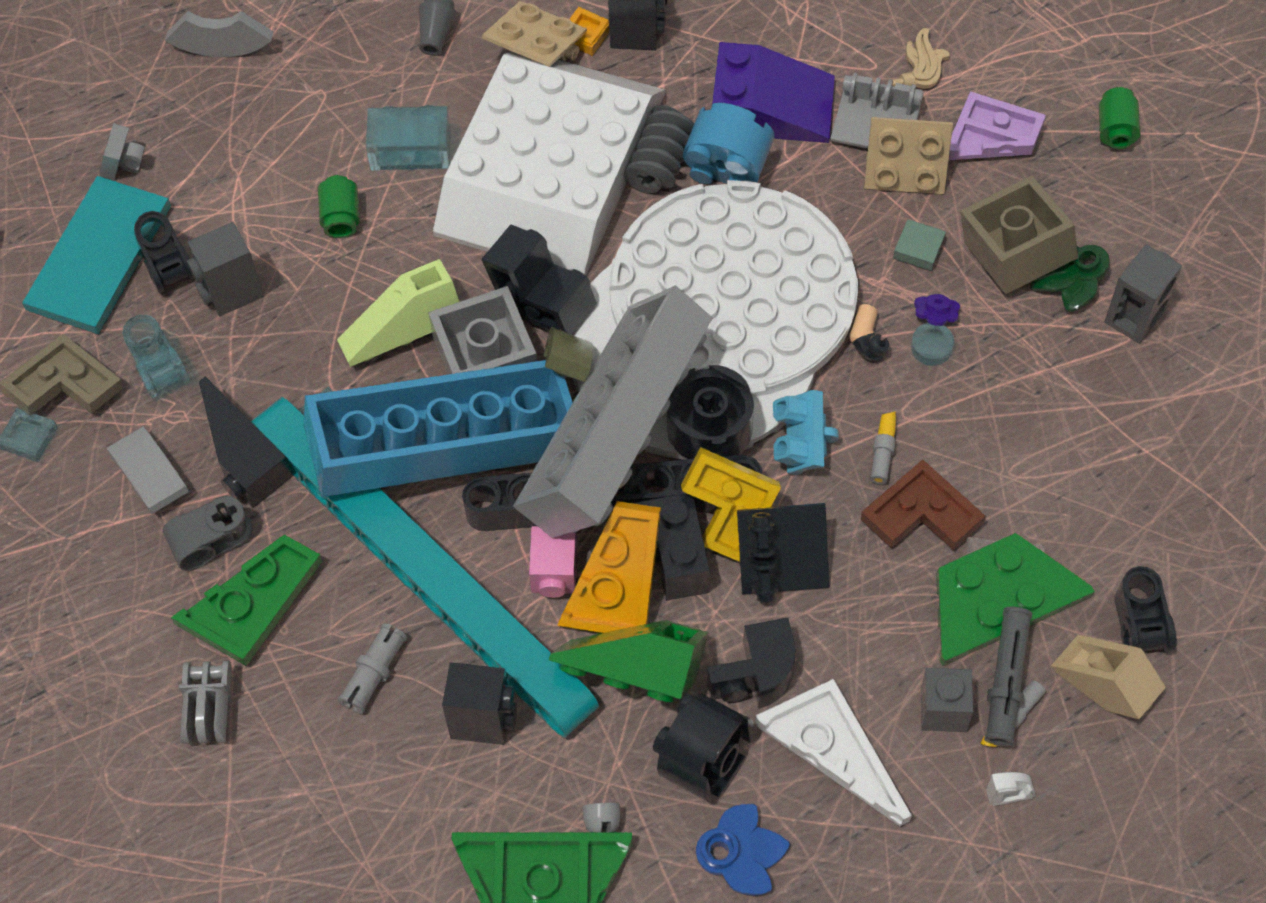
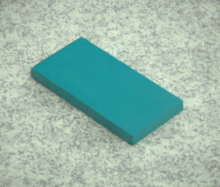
(94, 256)

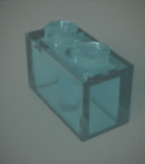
(408, 138)

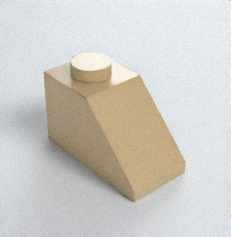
(1110, 675)

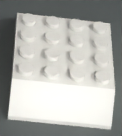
(545, 157)

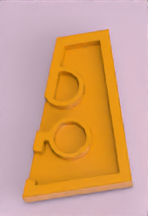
(619, 573)

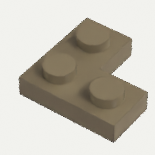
(58, 369)

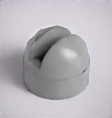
(601, 815)

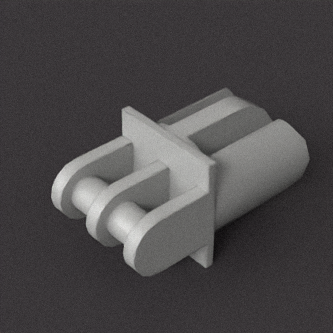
(205, 698)

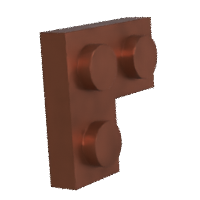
(924, 498)

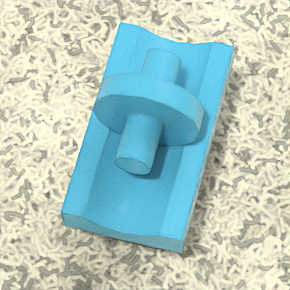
(806, 432)

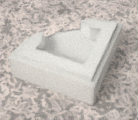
(1009, 788)

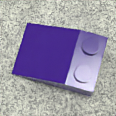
(776, 88)

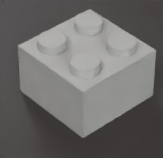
(481, 333)

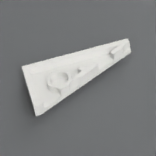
(828, 736)

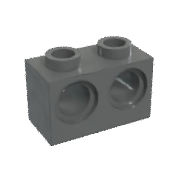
(1142, 293)

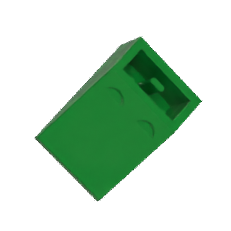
(649, 656)

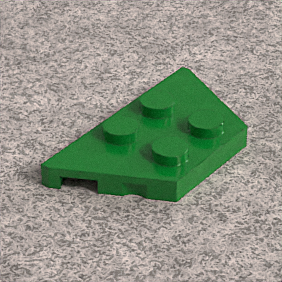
(998, 577)
(542, 865)

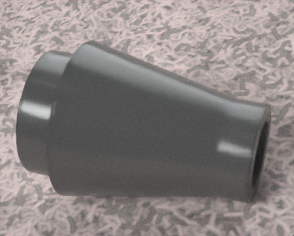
(435, 23)

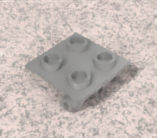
(869, 99)

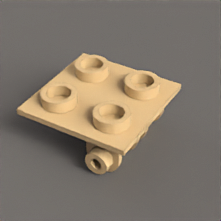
(536, 34)
(908, 155)

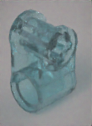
(155, 360)

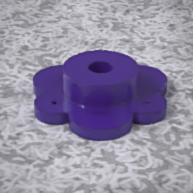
(937, 309)

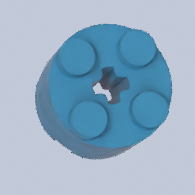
(727, 145)

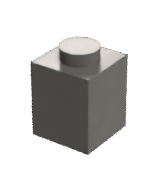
(946, 699)

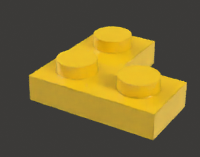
(730, 489)

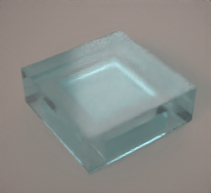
(27, 435)

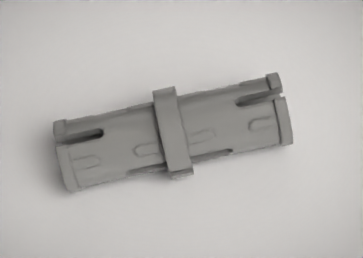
(372, 668)

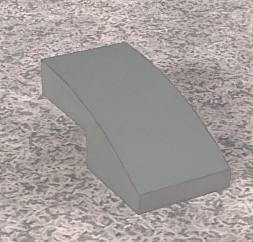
(147, 470)

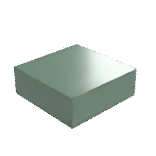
(919, 244)

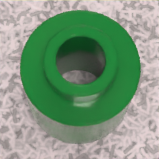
(1119, 118)
(338, 206)

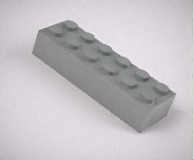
(614, 414)

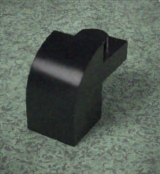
(766, 671)

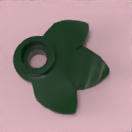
(1075, 280)

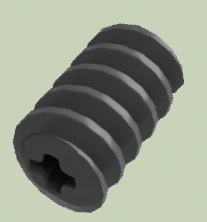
(659, 150)

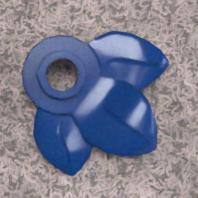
(748, 848)

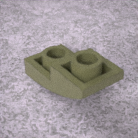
(568, 354)

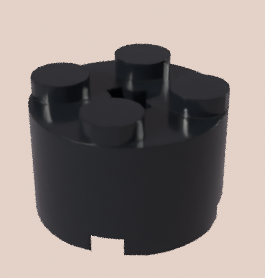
(710, 412)
(702, 746)

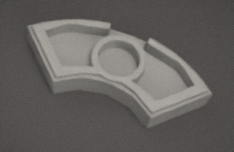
(219, 37)

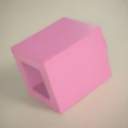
(552, 563)

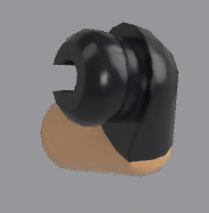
(863, 336)

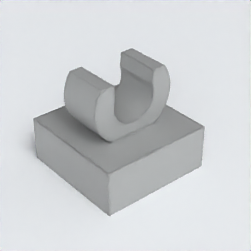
(120, 154)

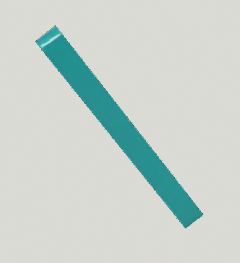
(439, 582)

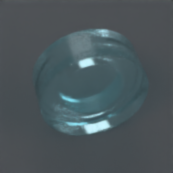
(932, 344)

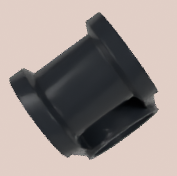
(163, 253)
(1145, 621)

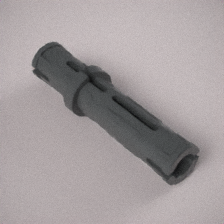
(1006, 694)

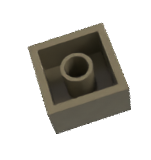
(1019, 234)

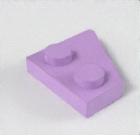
(994, 129)

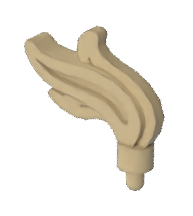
(924, 61)

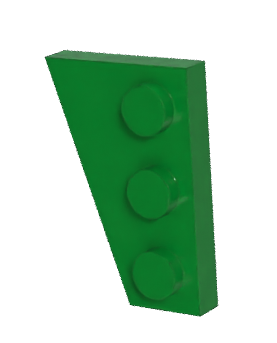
(252, 602)

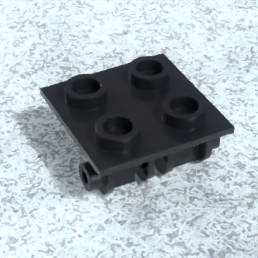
(783, 549)

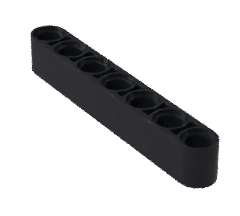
(505, 489)

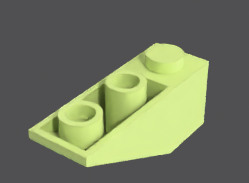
(399, 313)

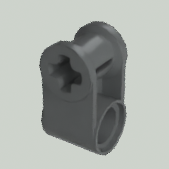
(203, 535)

